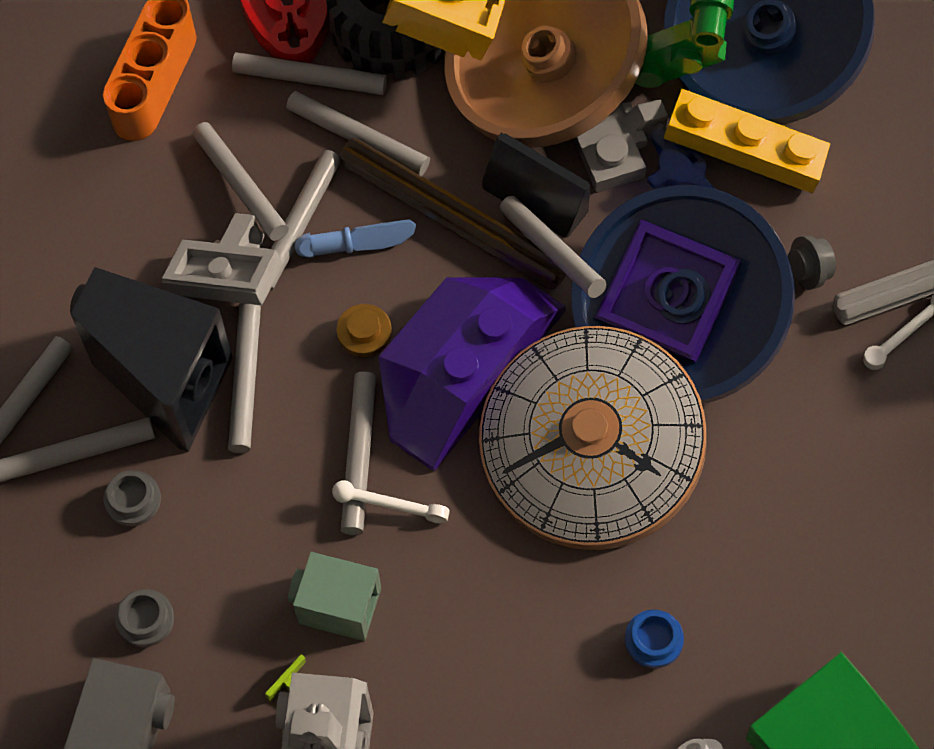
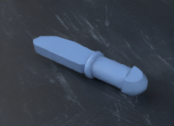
(358, 239)

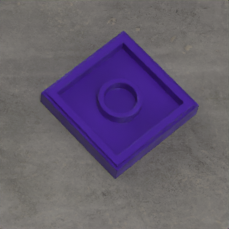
(631, 294)

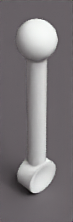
(876, 355)
(344, 491)

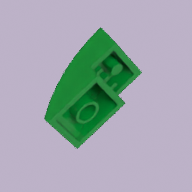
(831, 712)

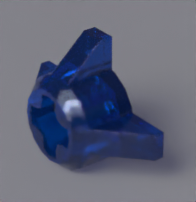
(677, 164)

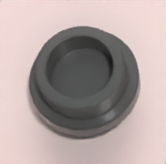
(811, 261)
(132, 498)
(144, 618)

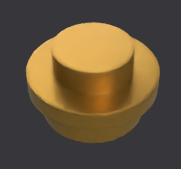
(364, 330)

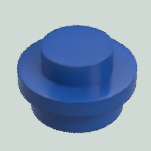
(654, 639)

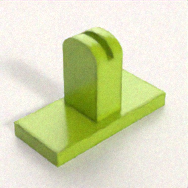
(285, 679)

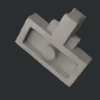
(613, 145)
(228, 268)

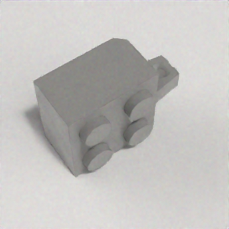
(325, 713)

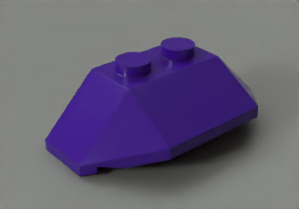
(452, 355)

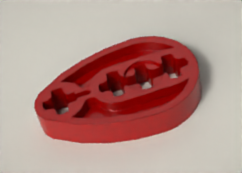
(272, 22)

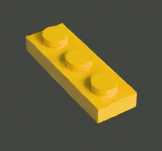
(747, 141)

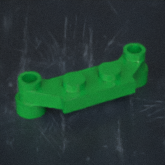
(687, 45)

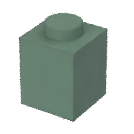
(335, 595)

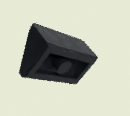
(537, 182)

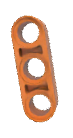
(151, 86)

